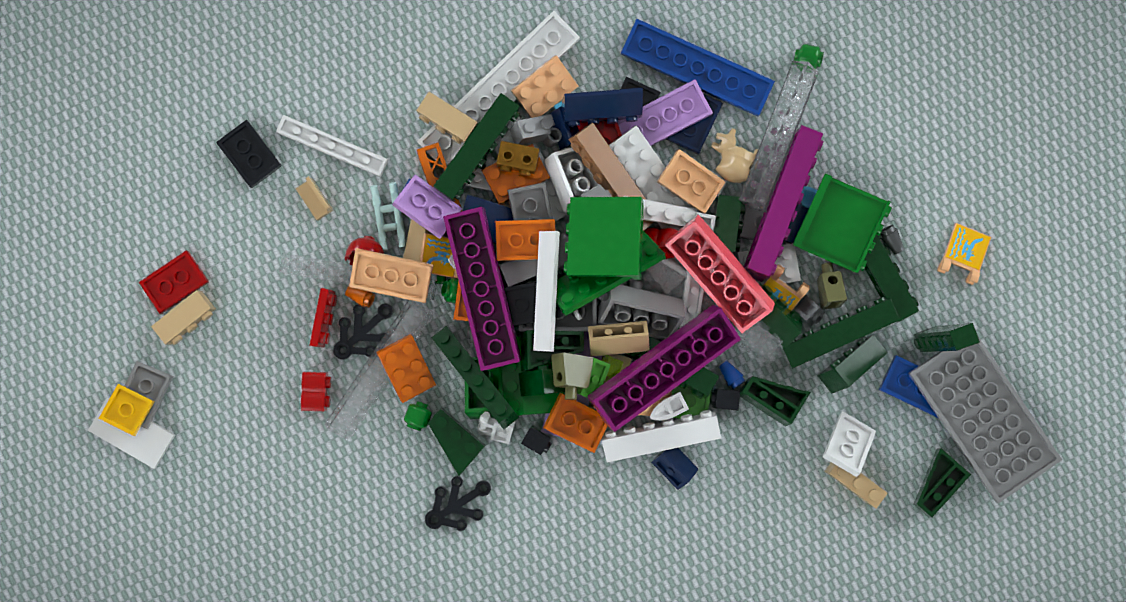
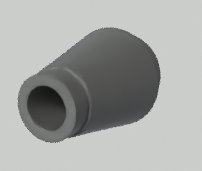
(892, 239)

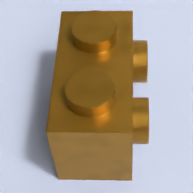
(518, 158)

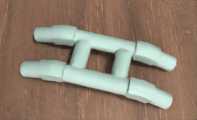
(379, 210)

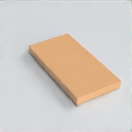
(390, 275)

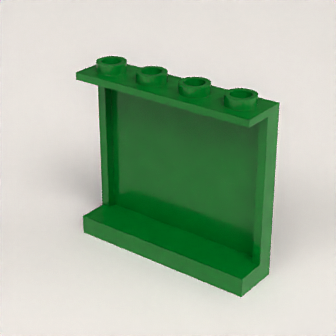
(842, 224)
(604, 237)

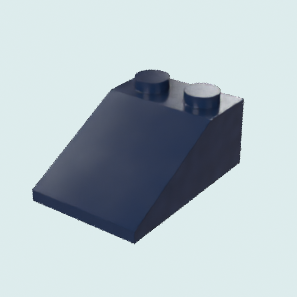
(493, 211)

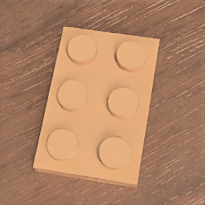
(544, 87)
(691, 181)

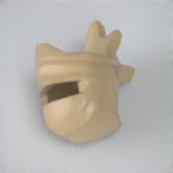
(735, 160)

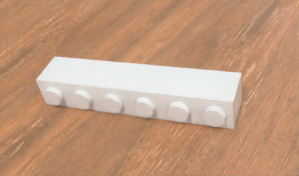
(661, 436)

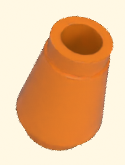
(361, 297)

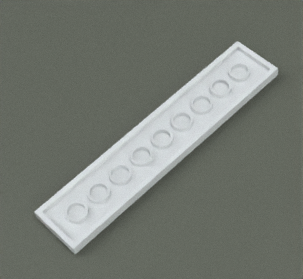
(548, 39)

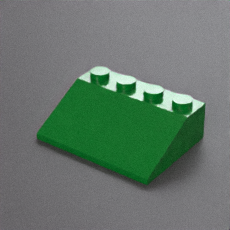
(526, 404)

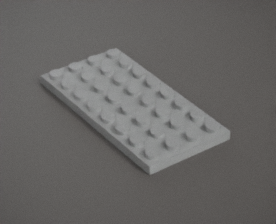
(985, 418)

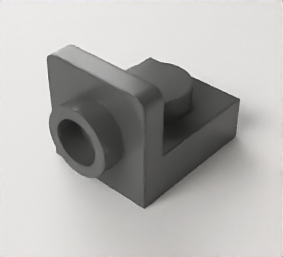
(809, 310)

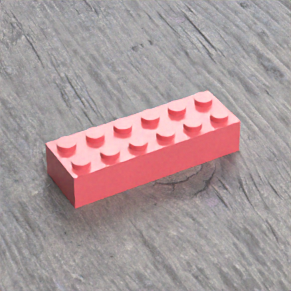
(720, 274)

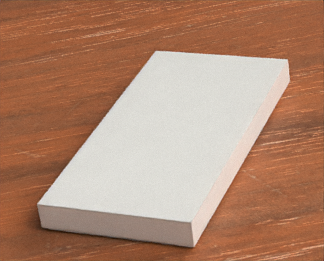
(147, 445)

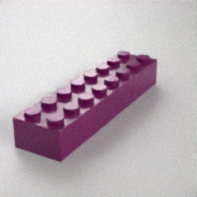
(781, 208)
(482, 288)
(664, 367)

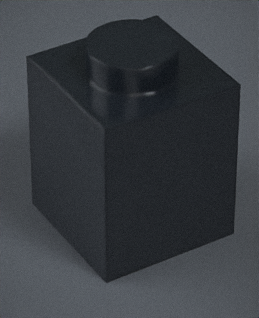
(725, 399)
(536, 441)

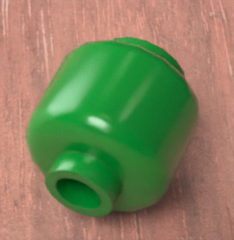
(809, 54)
(449, 290)
(417, 416)

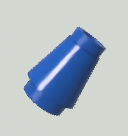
(731, 375)

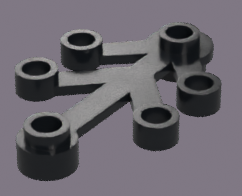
(360, 332)
(455, 506)

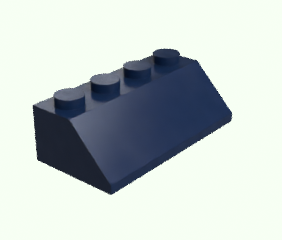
(602, 106)

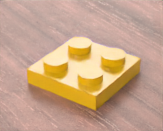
(126, 410)

